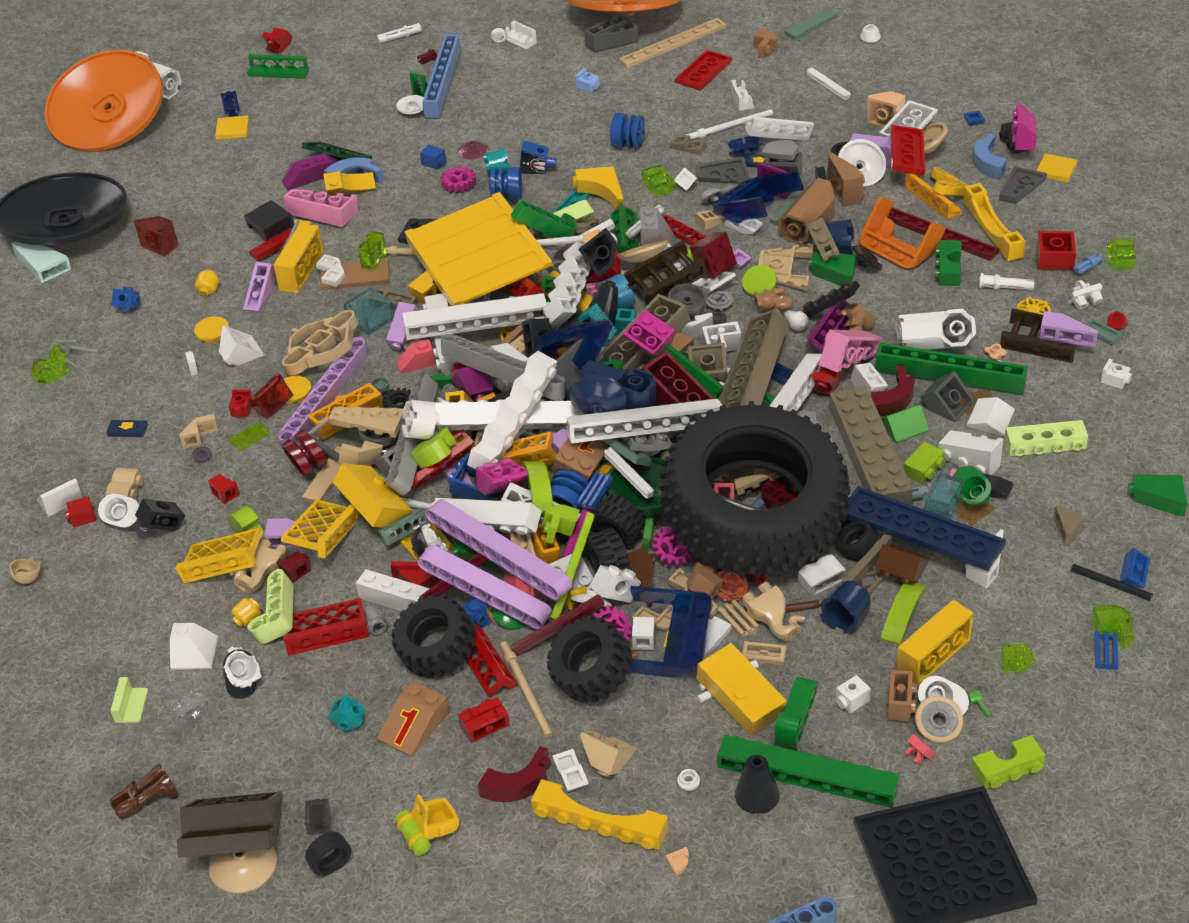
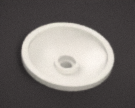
(866, 155)

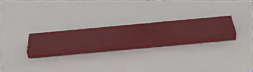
(921, 226)

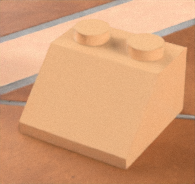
(883, 107)

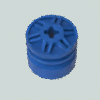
(627, 130)
(506, 183)
(567, 488)

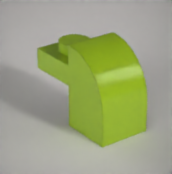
(435, 449)
(559, 519)
(244, 520)

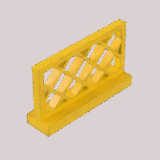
(334, 531)
(215, 562)

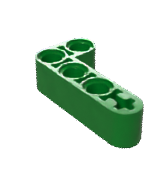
(543, 220)
(795, 715)

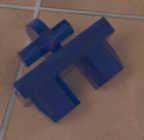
(230, 103)

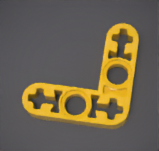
(947, 183)

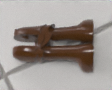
(131, 800)

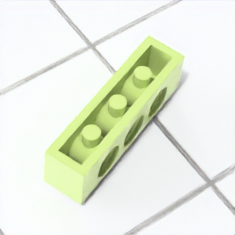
(1046, 438)

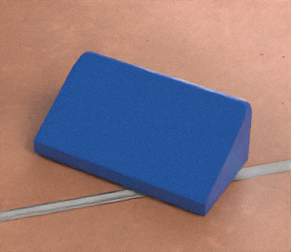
(1135, 568)

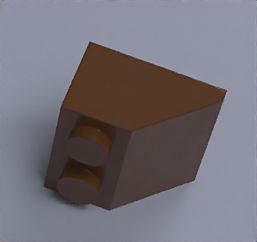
(901, 562)

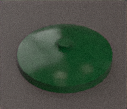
(623, 488)

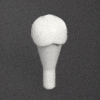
(797, 320)

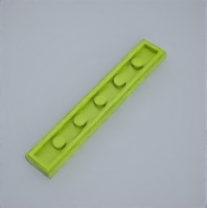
(573, 563)

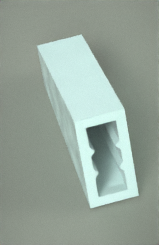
(41, 260)

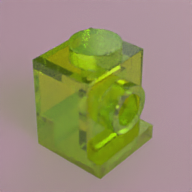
(1016, 658)

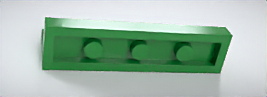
(278, 70)
(620, 219)
(700, 375)

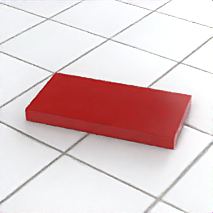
(703, 70)
(907, 150)

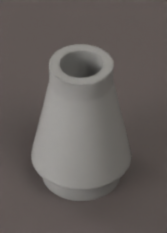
(375, 622)

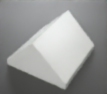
(56, 499)

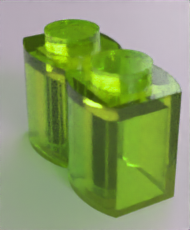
(657, 180)
(372, 250)
(1121, 253)

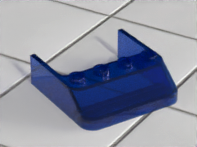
(748, 198)
(593, 335)
(686, 632)

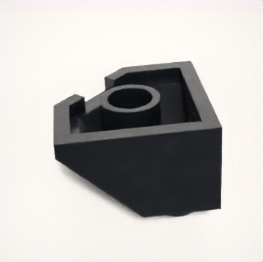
(600, 252)

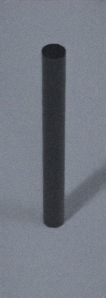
(1111, 582)

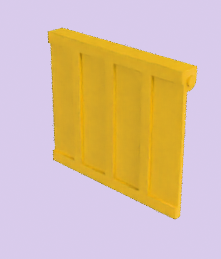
(477, 250)

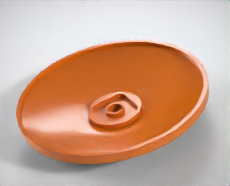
(626, 7)
(84, 91)

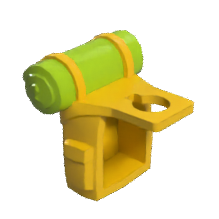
(426, 822)

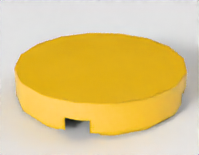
(210, 329)
(300, 388)

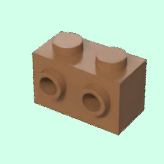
(901, 695)

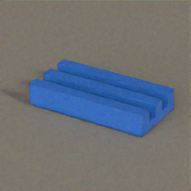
(594, 491)
(1106, 637)

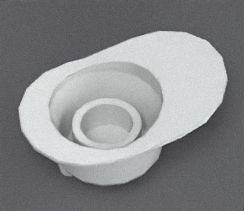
(118, 510)
(942, 687)

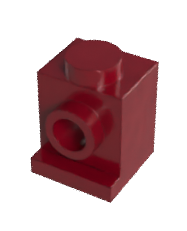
(295, 566)

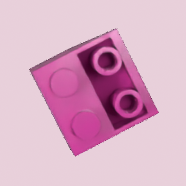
(1023, 129)
(650, 333)
(497, 476)

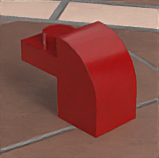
(277, 40)
(826, 380)

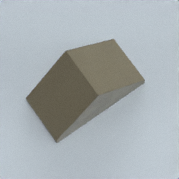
(1068, 523)

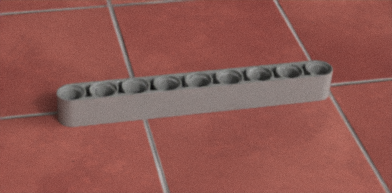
(494, 363)
(403, 464)

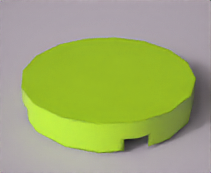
(758, 279)

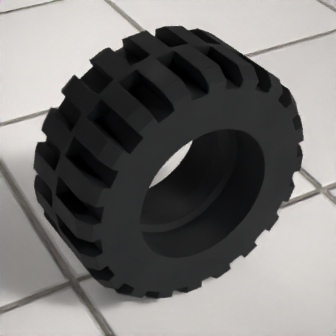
(442, 655)
(607, 671)

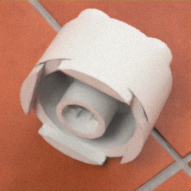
(420, 419)

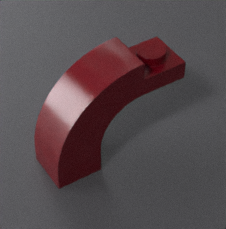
(896, 398)
(518, 785)

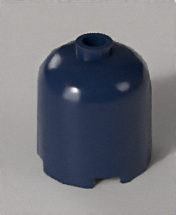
(842, 233)
(845, 605)

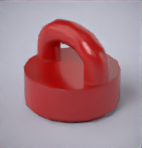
(1117, 320)

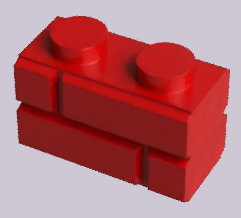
(483, 719)

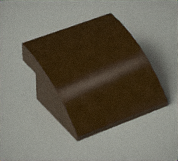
(229, 824)

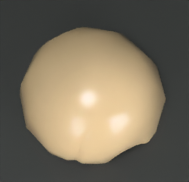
(24, 570)

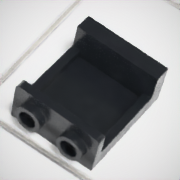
(269, 219)

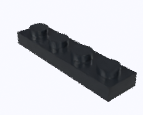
(832, 298)

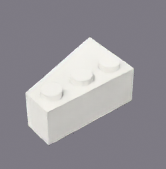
(973, 451)

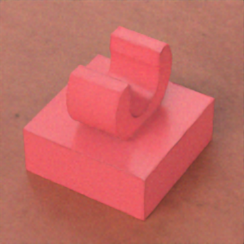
(921, 749)

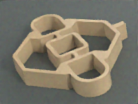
(320, 342)

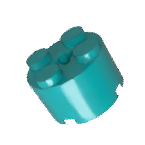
(496, 159)

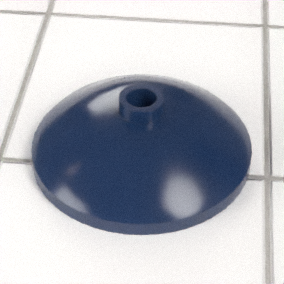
(600, 392)

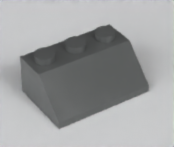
(568, 370)

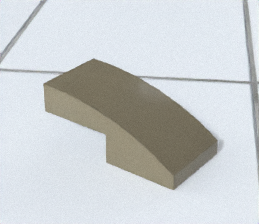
(684, 143)

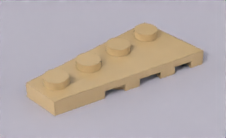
(377, 419)

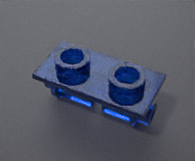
(738, 147)

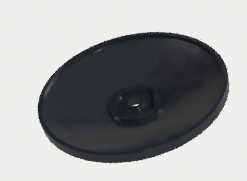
(61, 208)

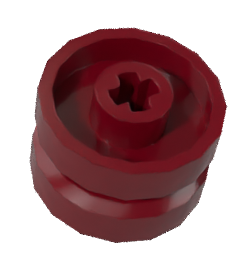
(304, 453)

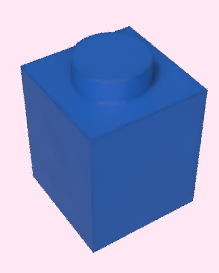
(433, 157)

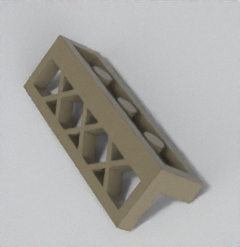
(867, 564)

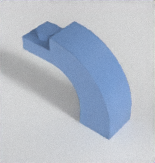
(985, 161)
(356, 166)

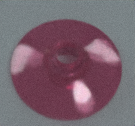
(472, 150)

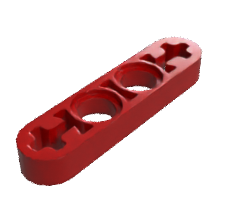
(683, 231)

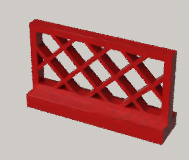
(326, 634)

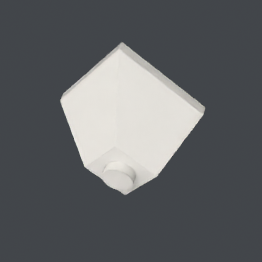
(238, 347)
(191, 647)

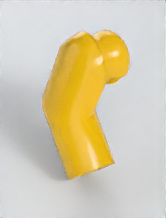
(570, 604)

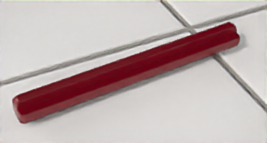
(557, 624)

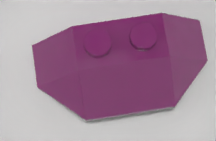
(307, 170)
(829, 320)

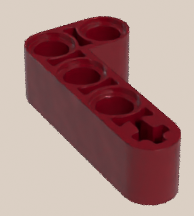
(776, 493)

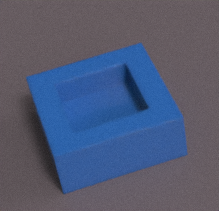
(974, 118)

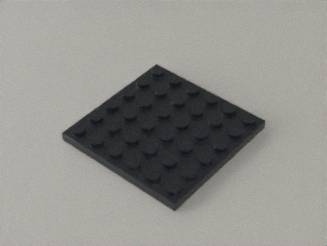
(944, 859)

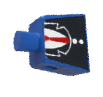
(535, 159)

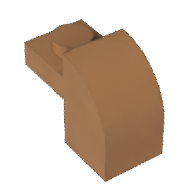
(765, 41)
(704, 580)

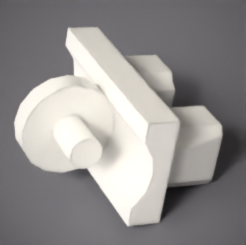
(1082, 292)

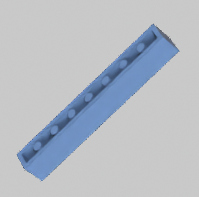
(441, 76)

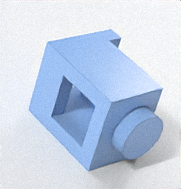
(586, 81)

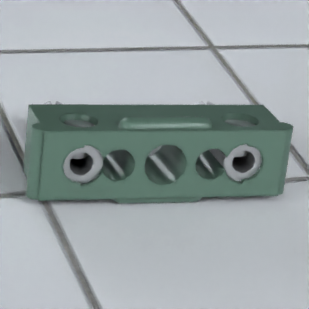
(389, 534)

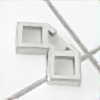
(333, 268)

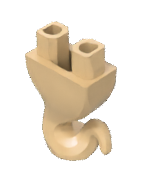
(265, 565)
(770, 609)

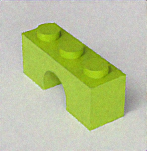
(993, 771)

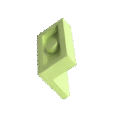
(128, 702)

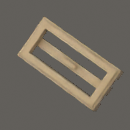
(722, 612)
(763, 655)

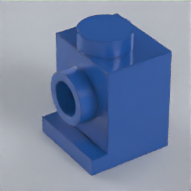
(477, 612)

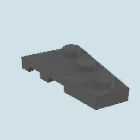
(723, 171)
(1021, 183)

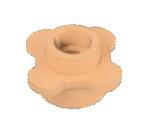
(995, 351)

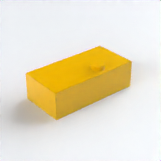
(298, 258)
(370, 494)
(935, 641)
(740, 689)

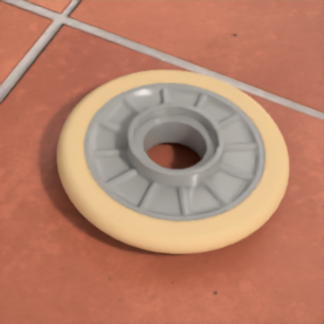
(944, 707)

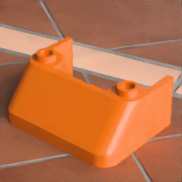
(879, 239)

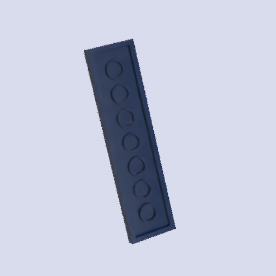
(925, 528)

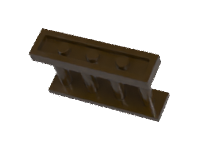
(688, 275)
(1031, 344)

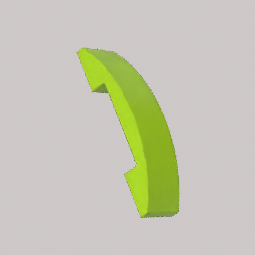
(539, 484)
(902, 611)

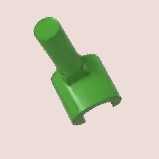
(976, 697)

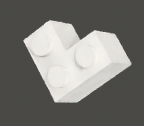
(722, 333)

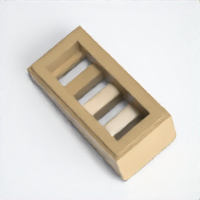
(708, 219)

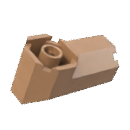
(813, 203)

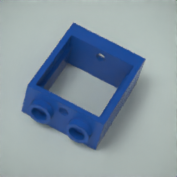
(463, 489)

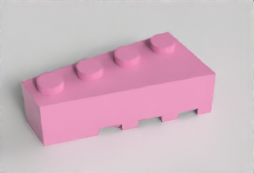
(321, 207)
(848, 347)

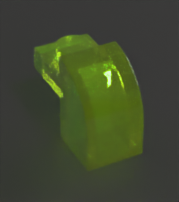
(52, 369)
(1114, 619)

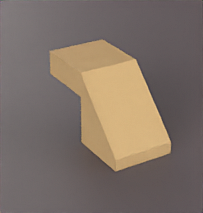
(201, 425)
(360, 456)

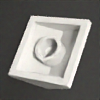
(713, 284)
(991, 415)

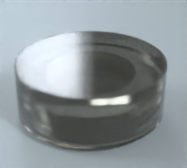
(719, 318)

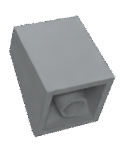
(654, 227)

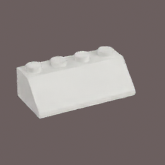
(910, 115)

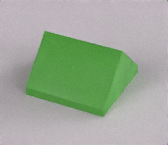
(905, 423)

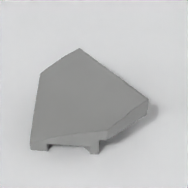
(781, 150)

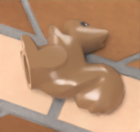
(772, 299)
(858, 318)

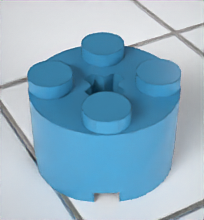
(625, 296)

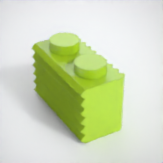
(924, 462)

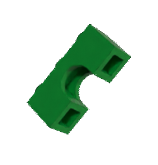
(948, 262)

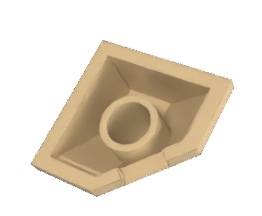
(606, 753)

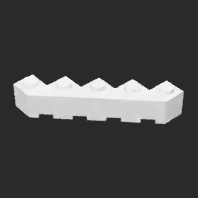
(568, 286)
(514, 410)

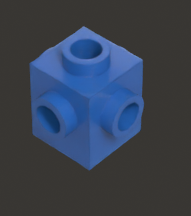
(125, 298)

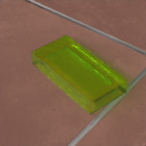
(249, 436)

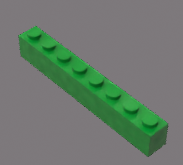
(971, 370)
(813, 771)

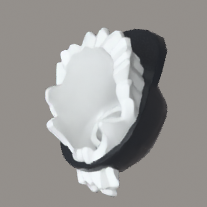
(423, 537)
(240, 672)

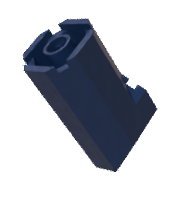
(637, 384)

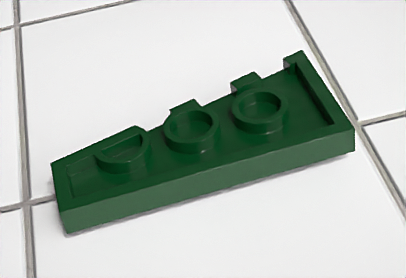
(333, 151)

